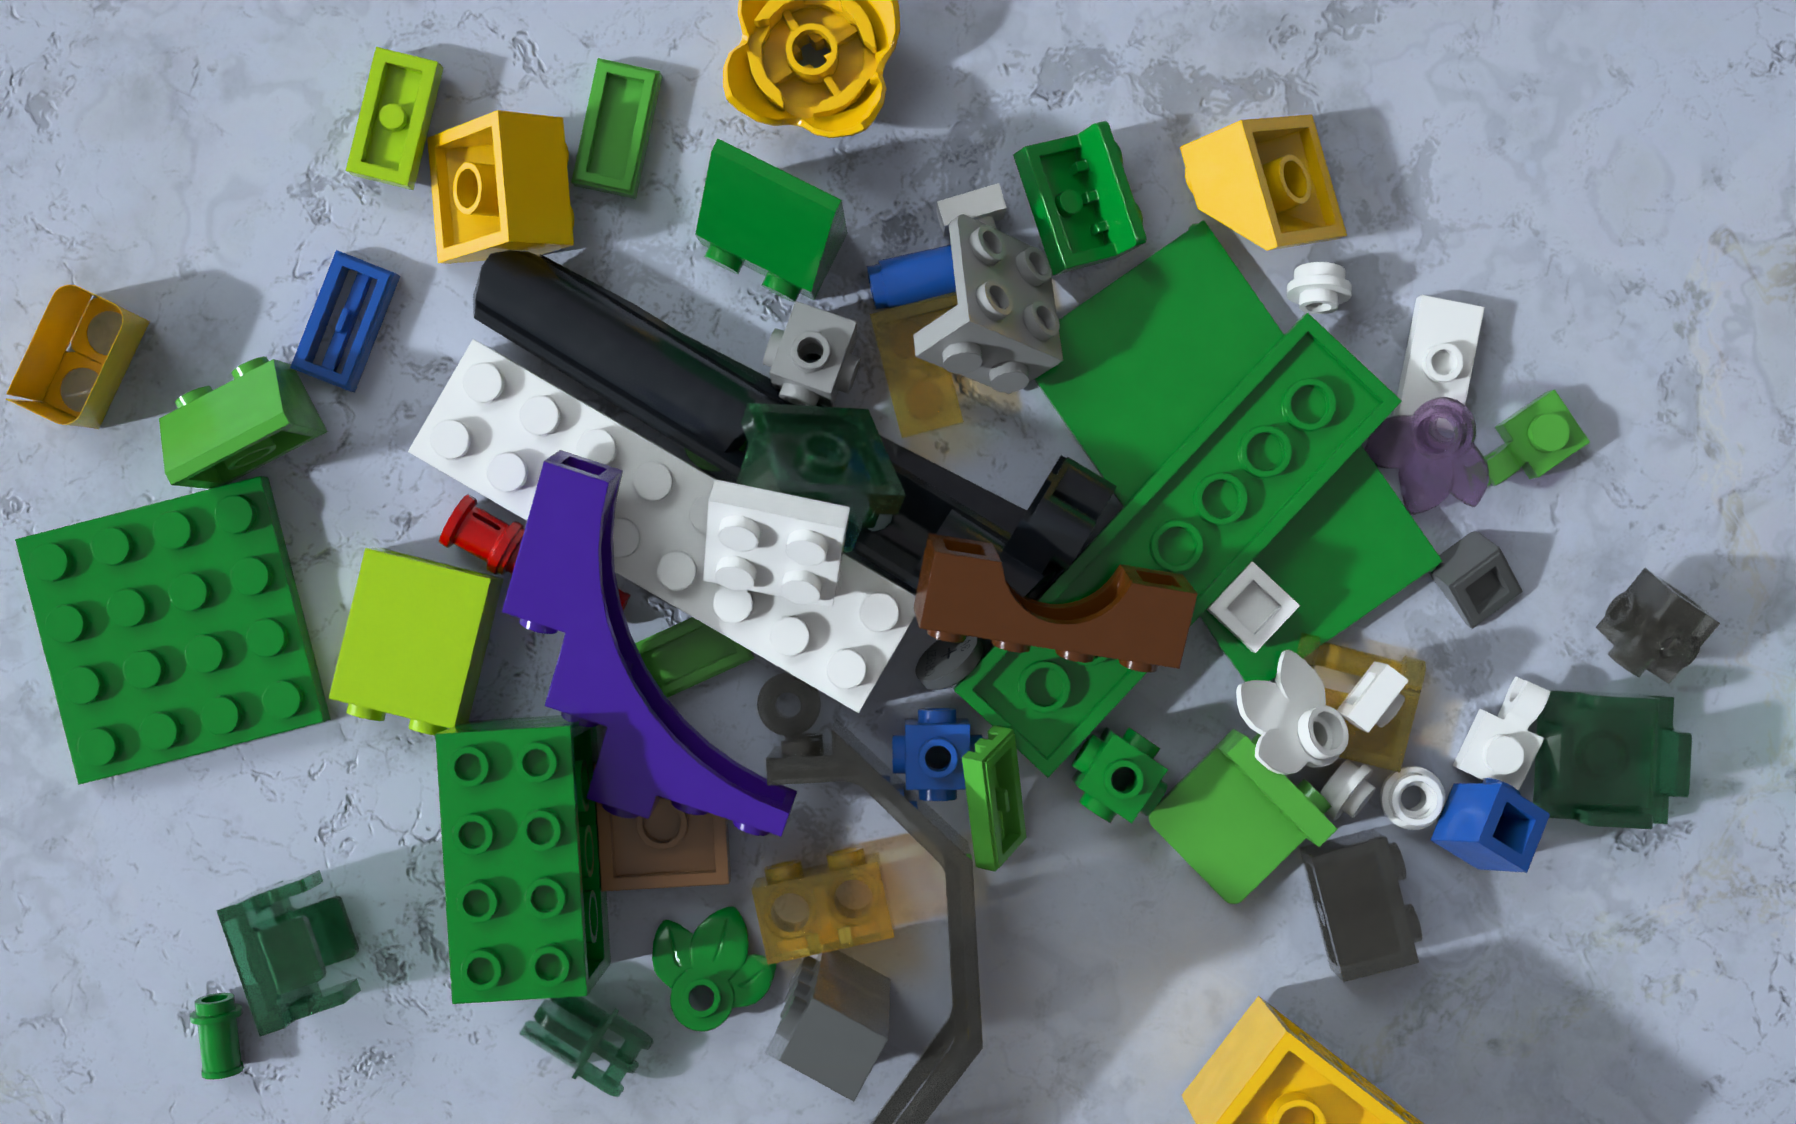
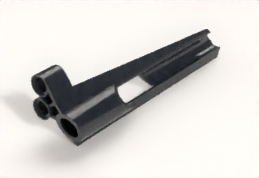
(700, 404)

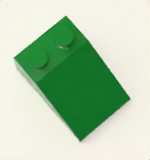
(768, 223)

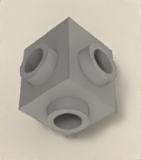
(808, 336)

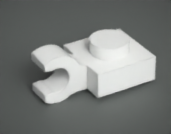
(1501, 744)

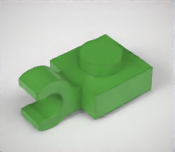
(1535, 439)

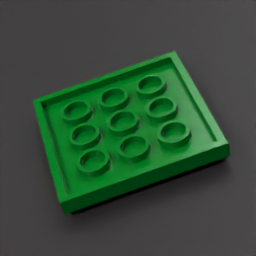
(172, 629)

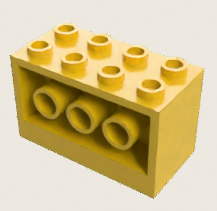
(1284, 1076)

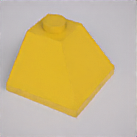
(1266, 181)

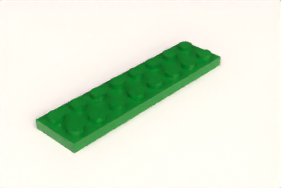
(1196, 518)

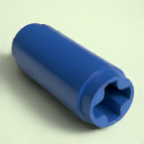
(912, 277)

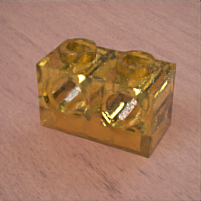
(829, 923)

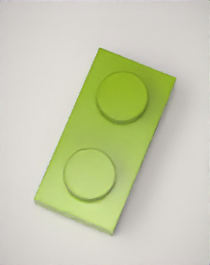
(394, 118)

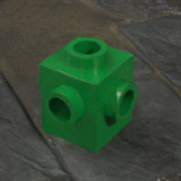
(1104, 755)

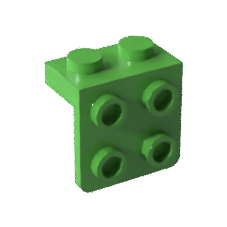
(1239, 817)

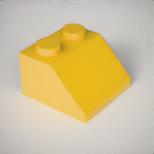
(500, 187)

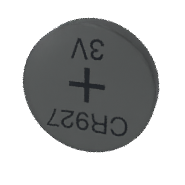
(948, 662)

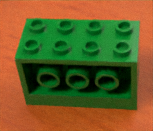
(521, 859)

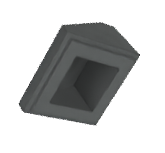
(1475, 578)

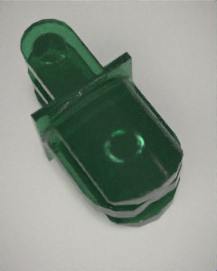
(574, 1030)

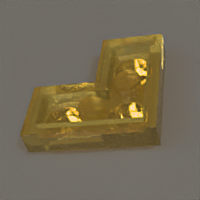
(918, 389)

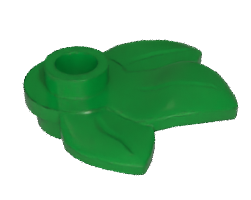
(710, 958)

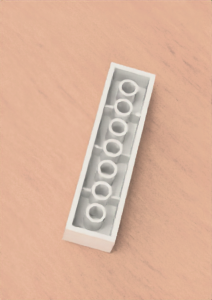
(505, 421)

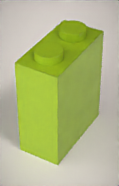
(415, 640)

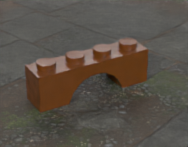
(1133, 617)

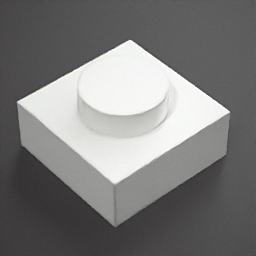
(981, 204)
(1253, 607)
(1374, 698)

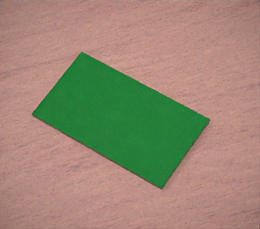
(1147, 371)

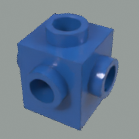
(932, 729)

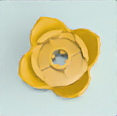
(829, 100)

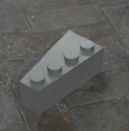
(833, 1021)

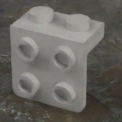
(1004, 314)

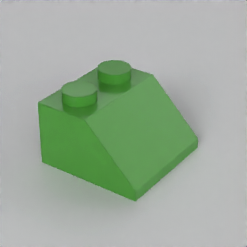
(237, 426)

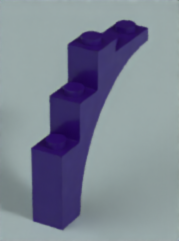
(570, 586)

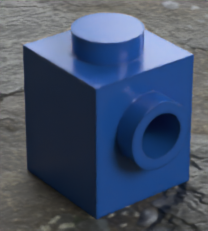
(1490, 826)

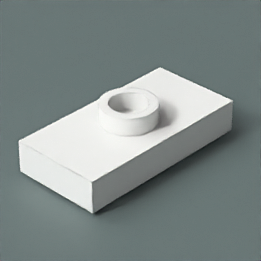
(1439, 354)

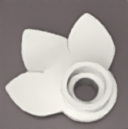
(1292, 718)

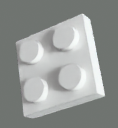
(774, 543)

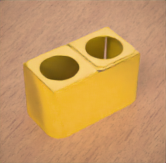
(49, 362)

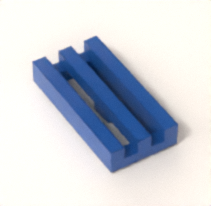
(368, 328)

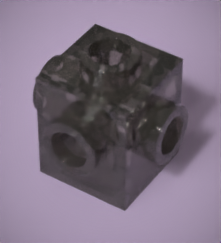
(1655, 627)

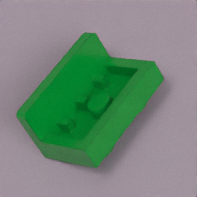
(1081, 199)

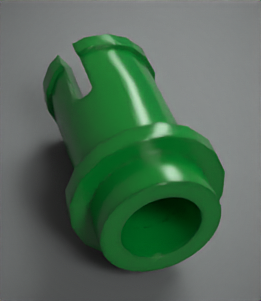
(218, 1035)

